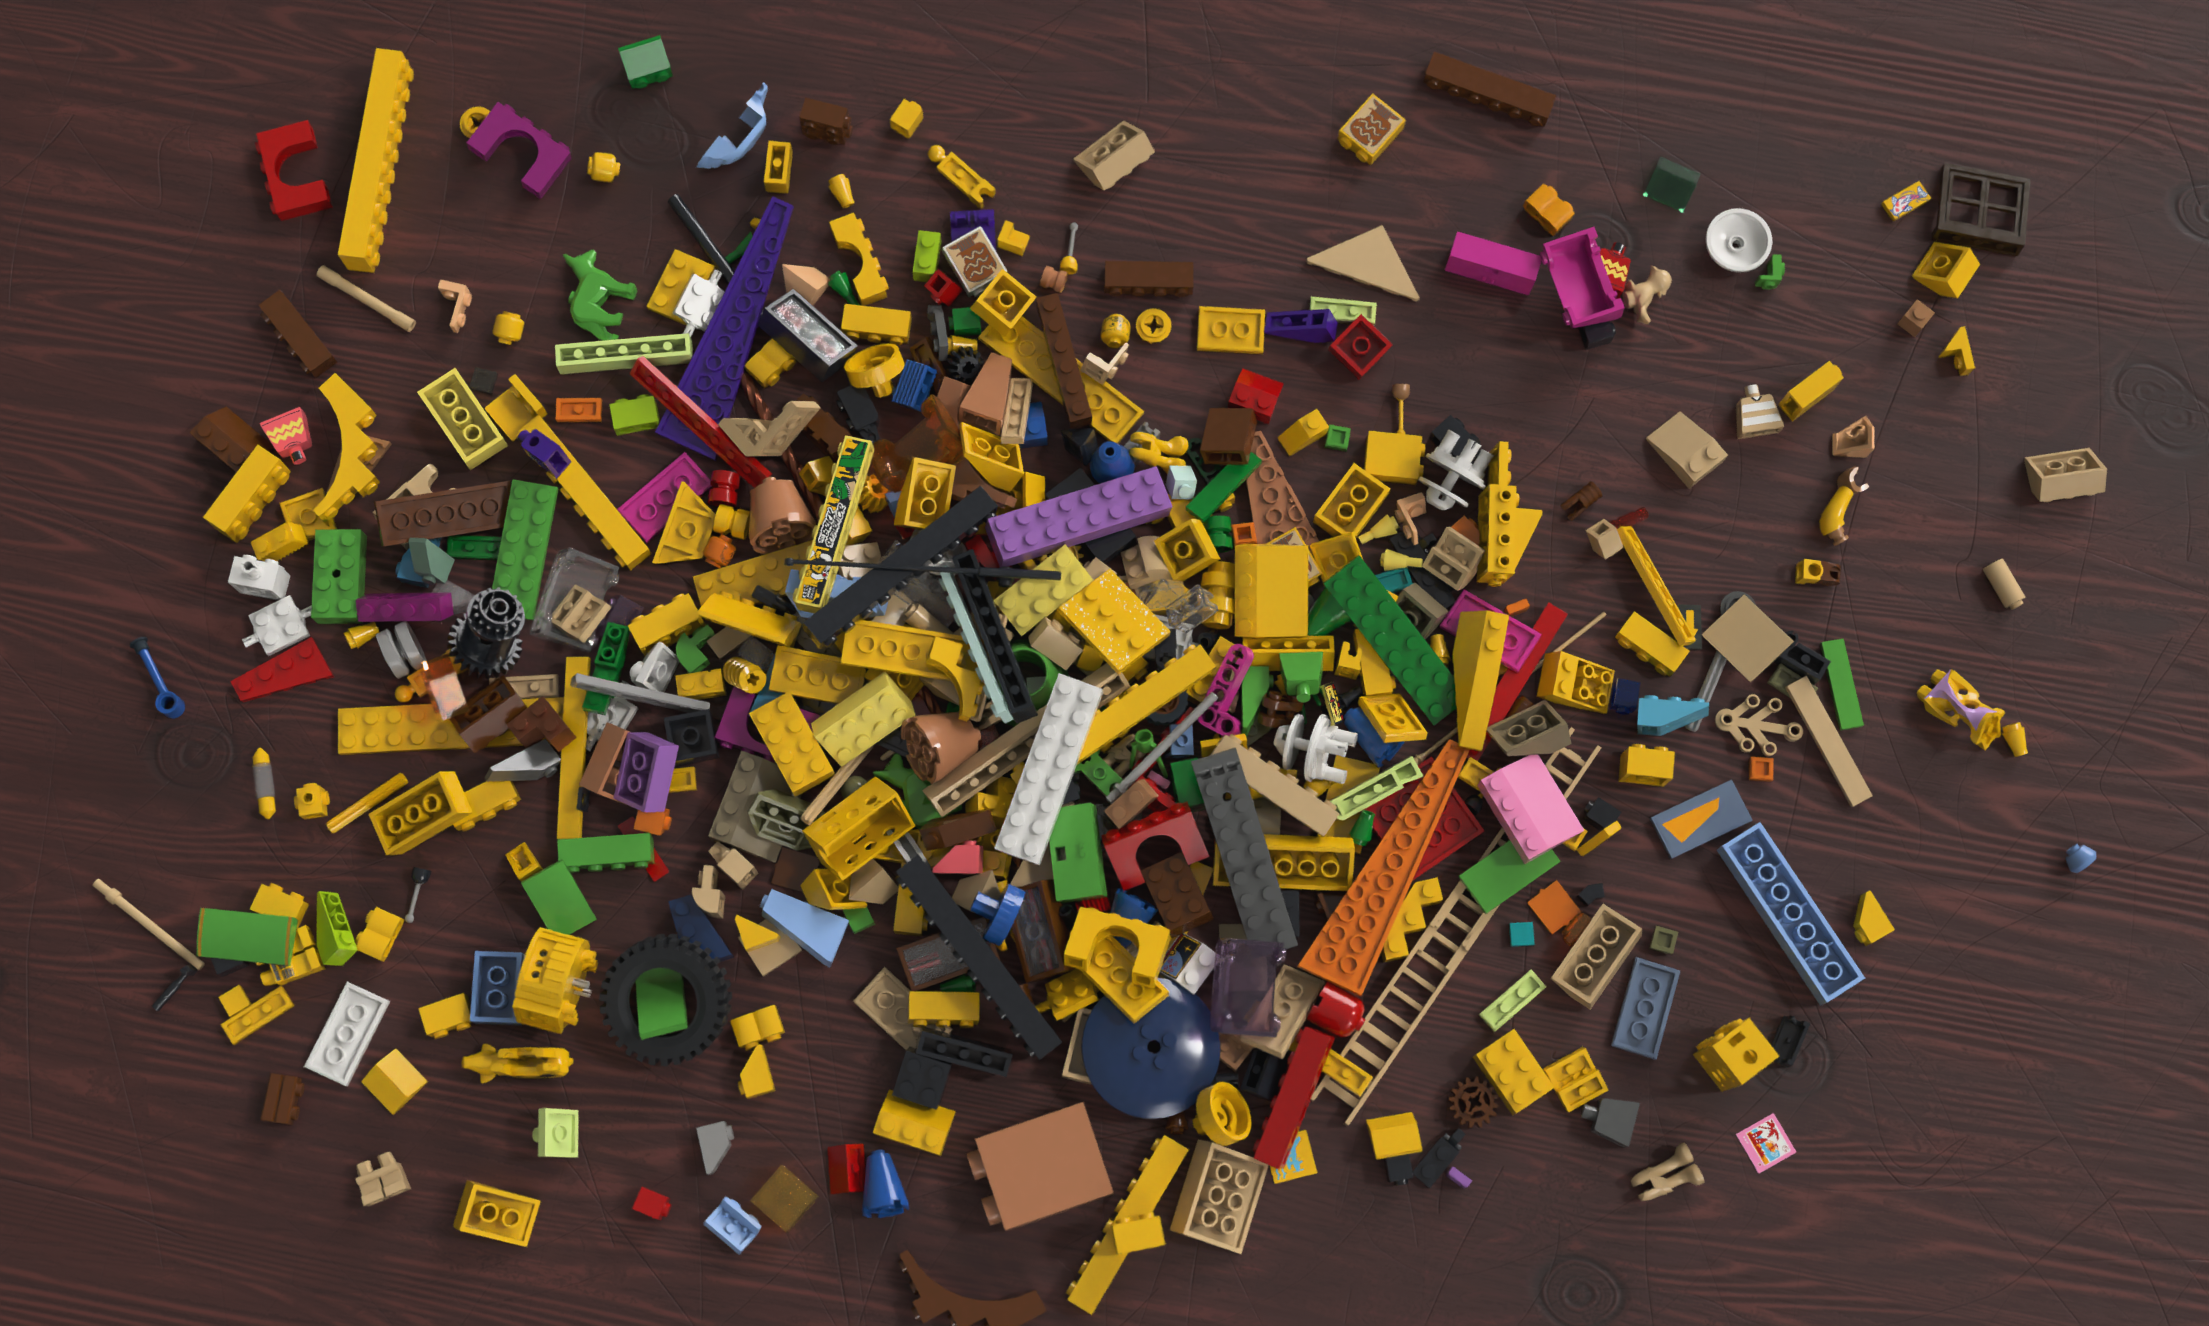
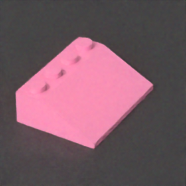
(1530, 807)

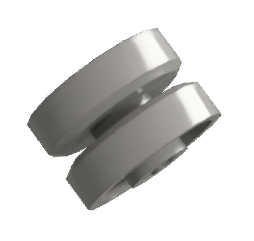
(397, 651)

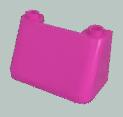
(1581, 279)

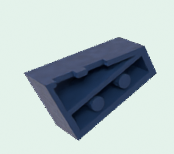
(693, 923)

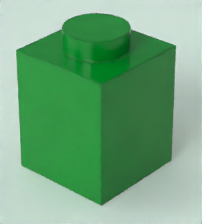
(965, 322)

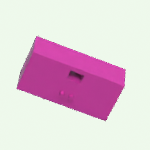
(1493, 263)

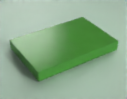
(558, 899)

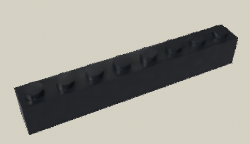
(995, 639)

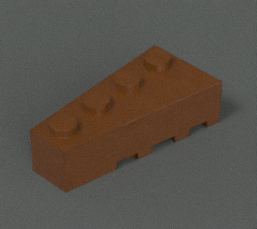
(824, 431)

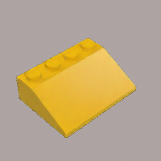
(1271, 590)
(751, 620)

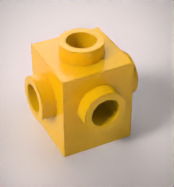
(311, 801)

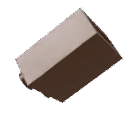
(1228, 436)

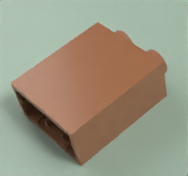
(1040, 1168)

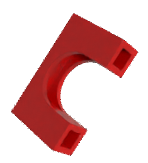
(275, 148)
(1173, 822)

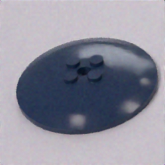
(1146, 1082)

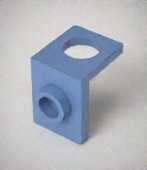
(1183, 745)

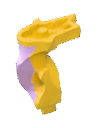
(1945, 697)

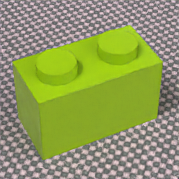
(926, 255)
(634, 414)

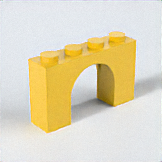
(1094, 926)

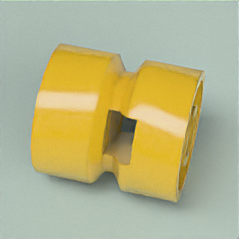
(732, 521)

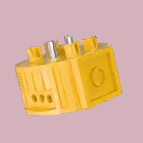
(553, 980)

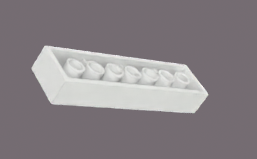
(1049, 769)

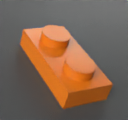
(578, 409)

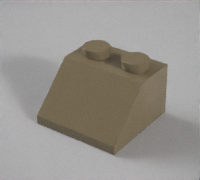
(1421, 609)

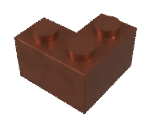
(539, 722)

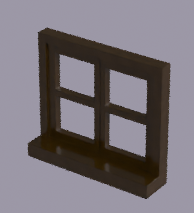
(1979, 235)

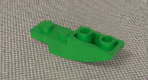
(608, 665)

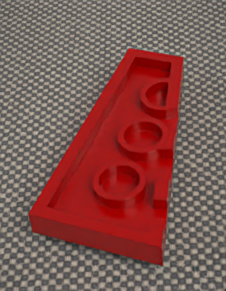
(289, 669)

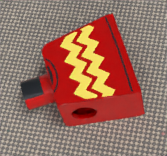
(1616, 266)

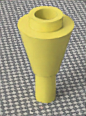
(1385, 527)
(1393, 560)

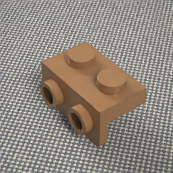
(1233, 1050)

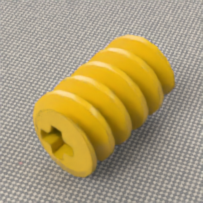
(744, 675)

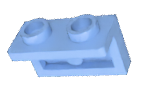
(733, 1225)

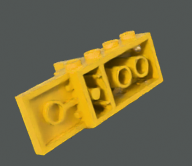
(1502, 525)

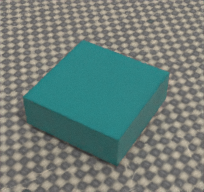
(1521, 934)

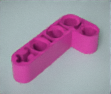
(1229, 688)

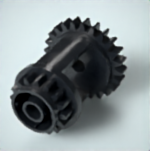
(487, 626)

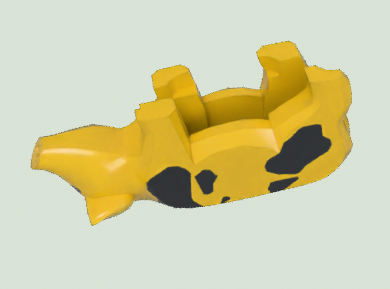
(518, 1062)

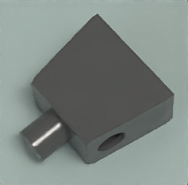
(1612, 1119)

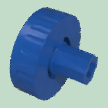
(999, 912)

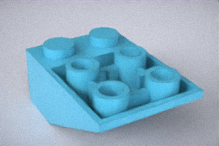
(1663, 716)

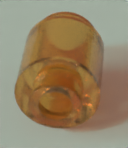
(1575, 929)

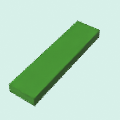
(1842, 685)

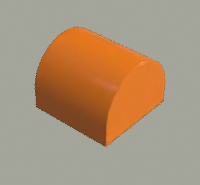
(1243, 533)

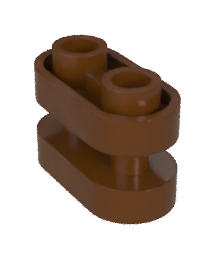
(1281, 702)

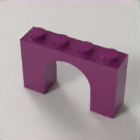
(503, 124)
(734, 725)

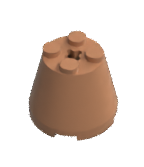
(778, 516)
(938, 744)

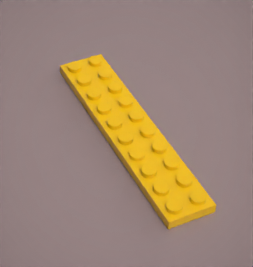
(409, 729)

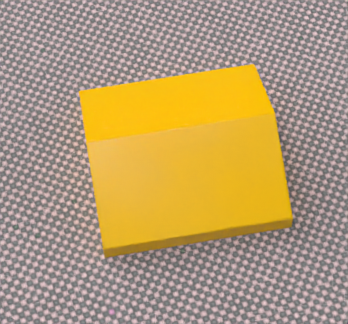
(394, 1081)
(1394, 1135)

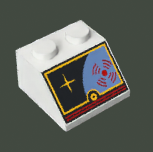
(1188, 962)

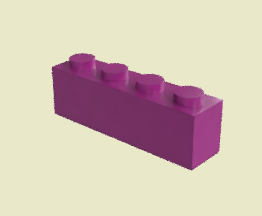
(404, 607)

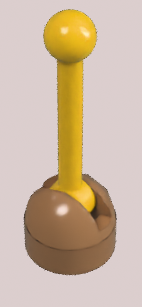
(1400, 393)

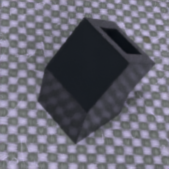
(1591, 893)

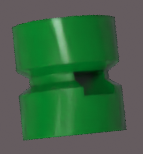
(1218, 530)

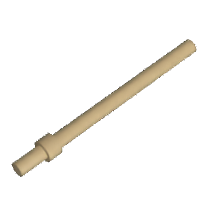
(114, 897)

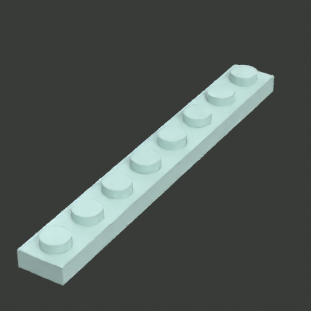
(977, 651)

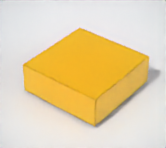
(235, 1000)

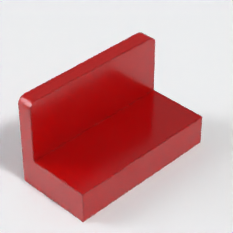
(846, 1168)

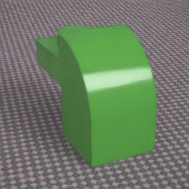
(689, 649)

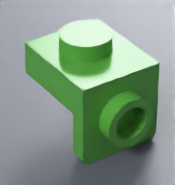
(1775, 272)

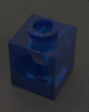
(1625, 696)

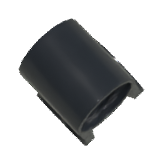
(1166, 648)

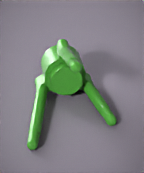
(1145, 743)

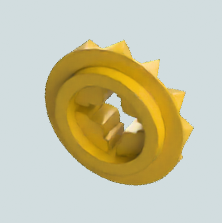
(466, 121)
(1162, 321)

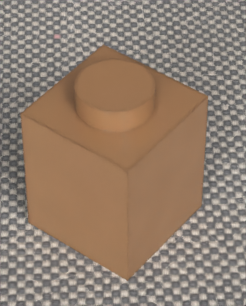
(1916, 318)

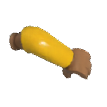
(1833, 515)

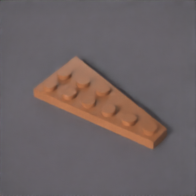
(1273, 500)

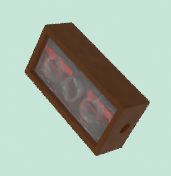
(1041, 933)
(932, 961)

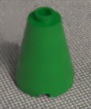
(1325, 615)

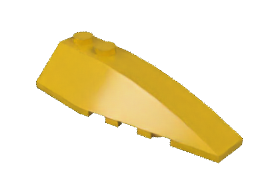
(1476, 671)

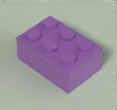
(646, 772)

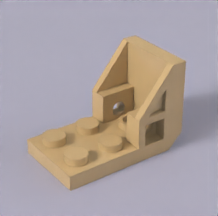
(770, 437)

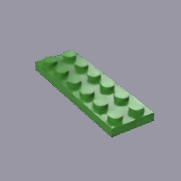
(525, 542)

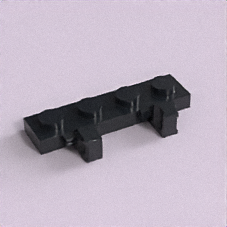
(1426, 580)

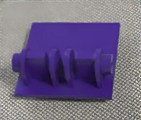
(966, 221)

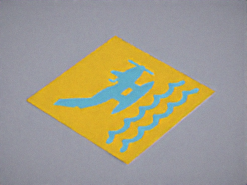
(1299, 1163)

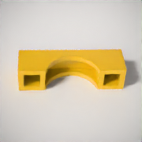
(849, 236)
(816, 476)

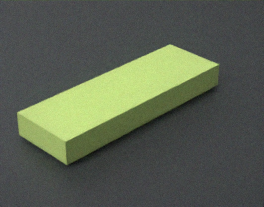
(1345, 310)
(1512, 1000)

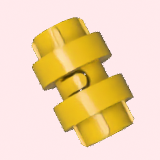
(1221, 583)

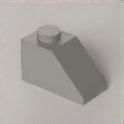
(714, 1144)

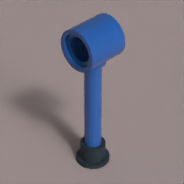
(141, 648)

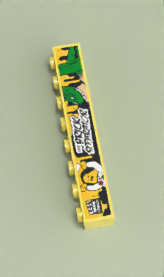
(834, 524)

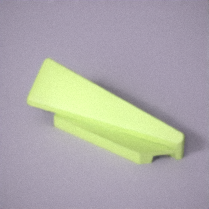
(1376, 788)

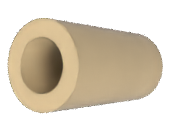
(2004, 584)
(920, 618)

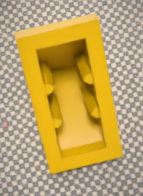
(523, 862)
(754, 935)

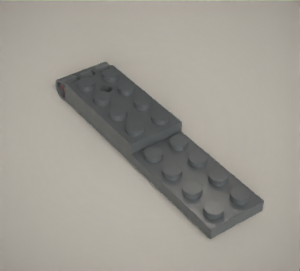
(1243, 848)

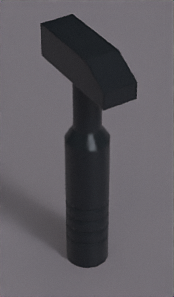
(187, 970)

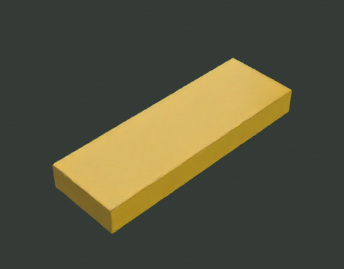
(257, 1015)

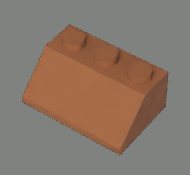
(605, 762)

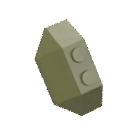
(777, 818)

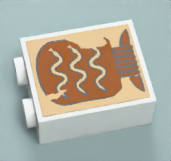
(973, 261)

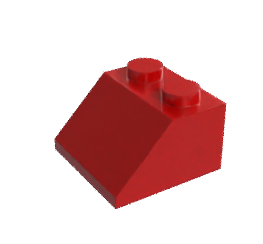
(1256, 393)

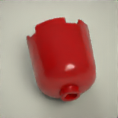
(1338, 1011)

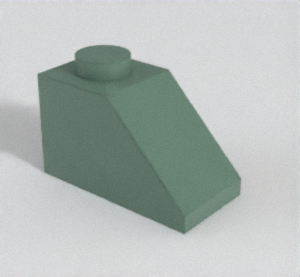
(430, 561)

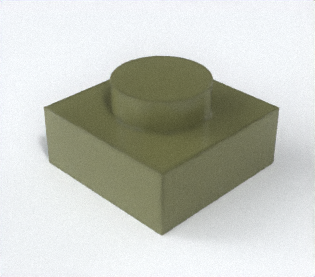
(1663, 940)

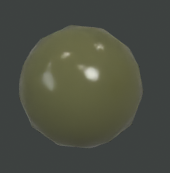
(851, 785)

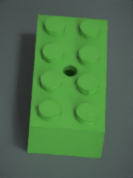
(335, 554)

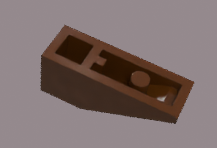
(956, 829)

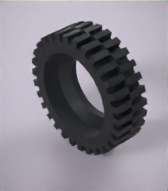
(695, 966)

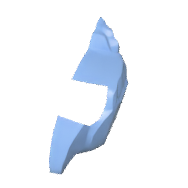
(723, 150)

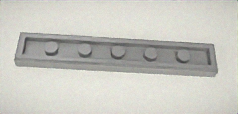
(638, 694)

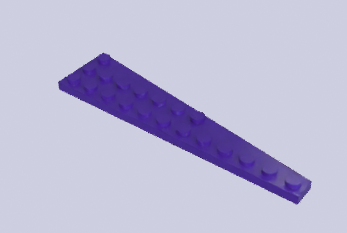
(725, 346)

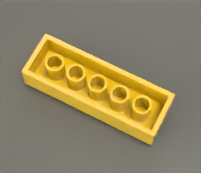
(1303, 862)

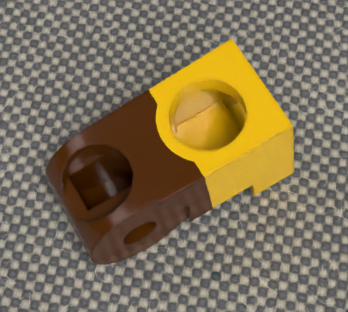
(1817, 572)

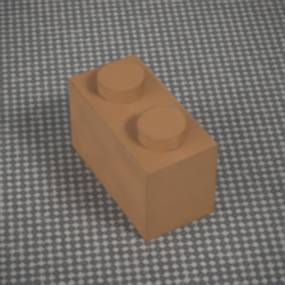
(1131, 803)

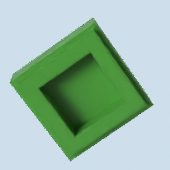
(1337, 438)

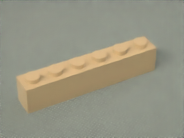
(1281, 789)

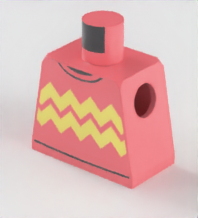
(289, 434)

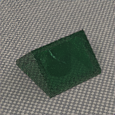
(1672, 184)

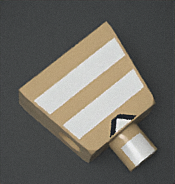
(1757, 414)

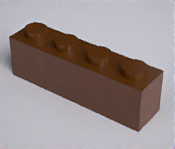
(1148, 278)
(297, 333)

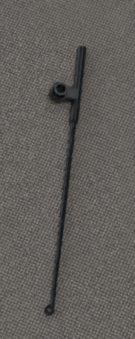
(1004, 575)

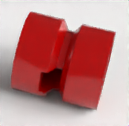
(724, 487)

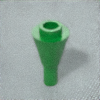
(740, 249)
(841, 284)

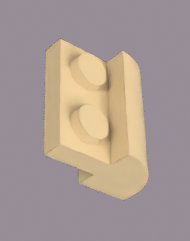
(1454, 559)
(1144, 563)
(579, 614)
(708, 896)

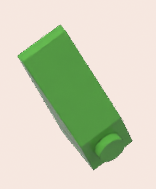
(1253, 687)

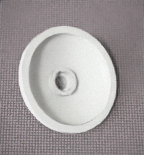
(1744, 229)

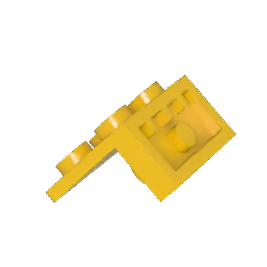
(515, 408)

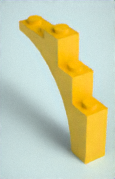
(357, 448)

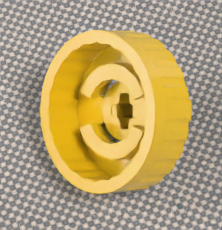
(875, 368)
(1221, 1106)

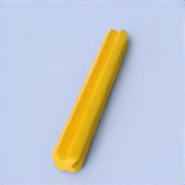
(367, 803)

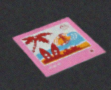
(1766, 1143)

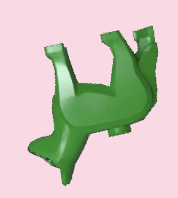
(591, 294)
(915, 800)

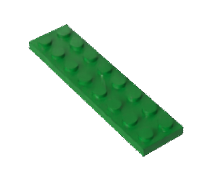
(1394, 638)

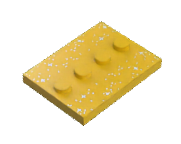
(1114, 621)

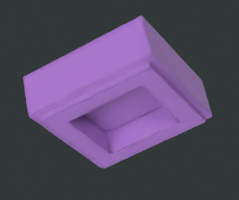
(1458, 1177)

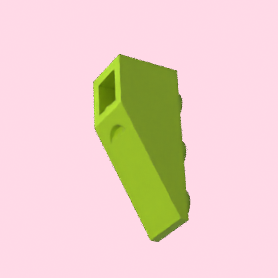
(333, 930)

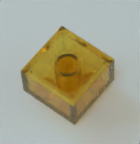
(784, 1198)

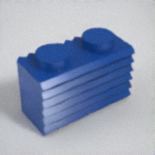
(913, 385)

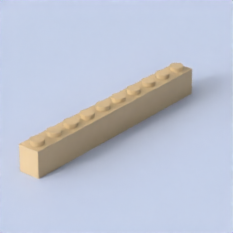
(1007, 751)

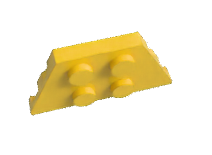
(686, 528)

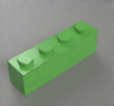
(607, 851)

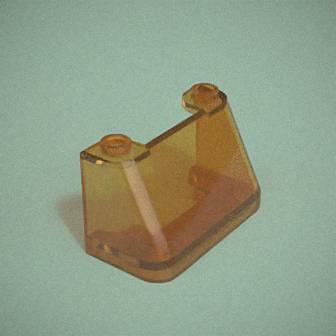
(933, 439)

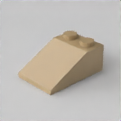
(1687, 449)

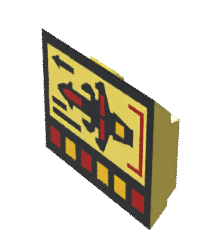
(1332, 703)

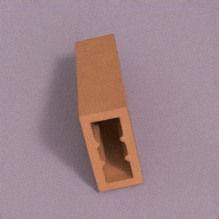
(987, 397)

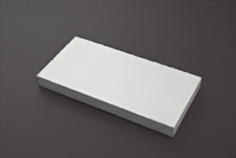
(347, 1034)

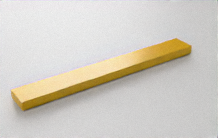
(574, 754)

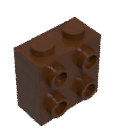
(825, 122)

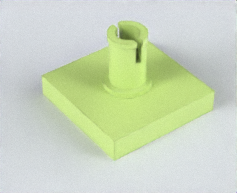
(557, 1133)

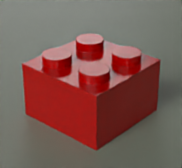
(1360, 346)

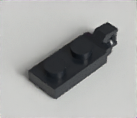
(1438, 1158)

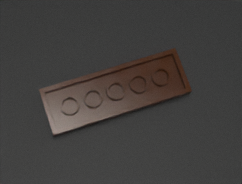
(442, 513)

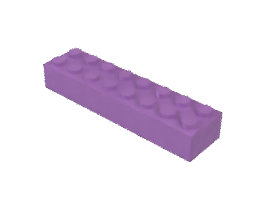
(1078, 517)

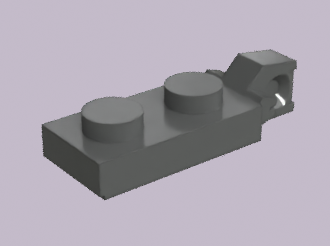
(938, 328)

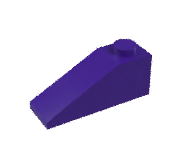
(1302, 325)

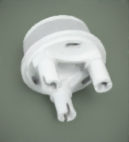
(1458, 468)
(1323, 740)

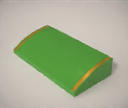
(246, 936)

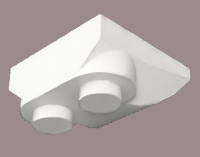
(655, 669)

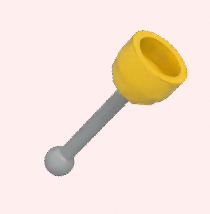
(1069, 263)

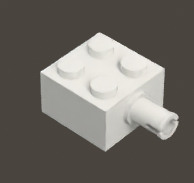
(259, 577)

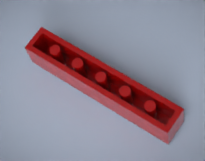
(1294, 1097)

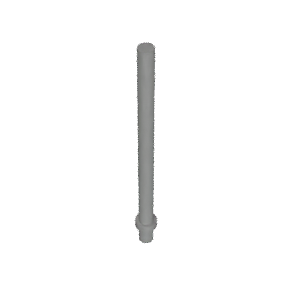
(1161, 748)

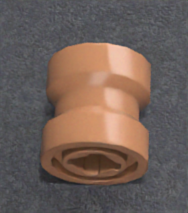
(1053, 279)

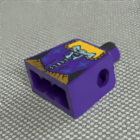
(544, 452)

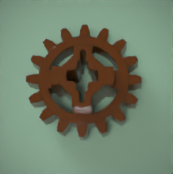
(1482, 1107)

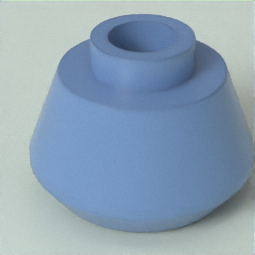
(2079, 857)

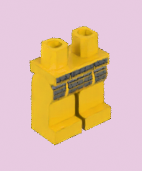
(304, 961)

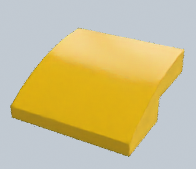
(1575, 1079)

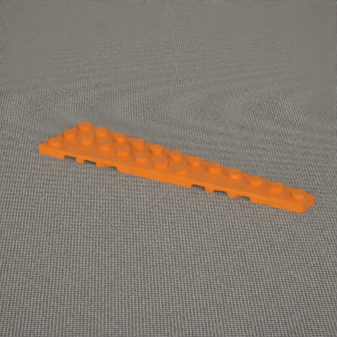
(1362, 920)

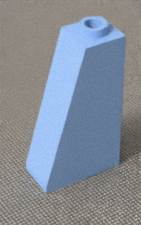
(805, 924)

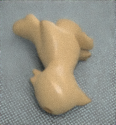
(1641, 294)

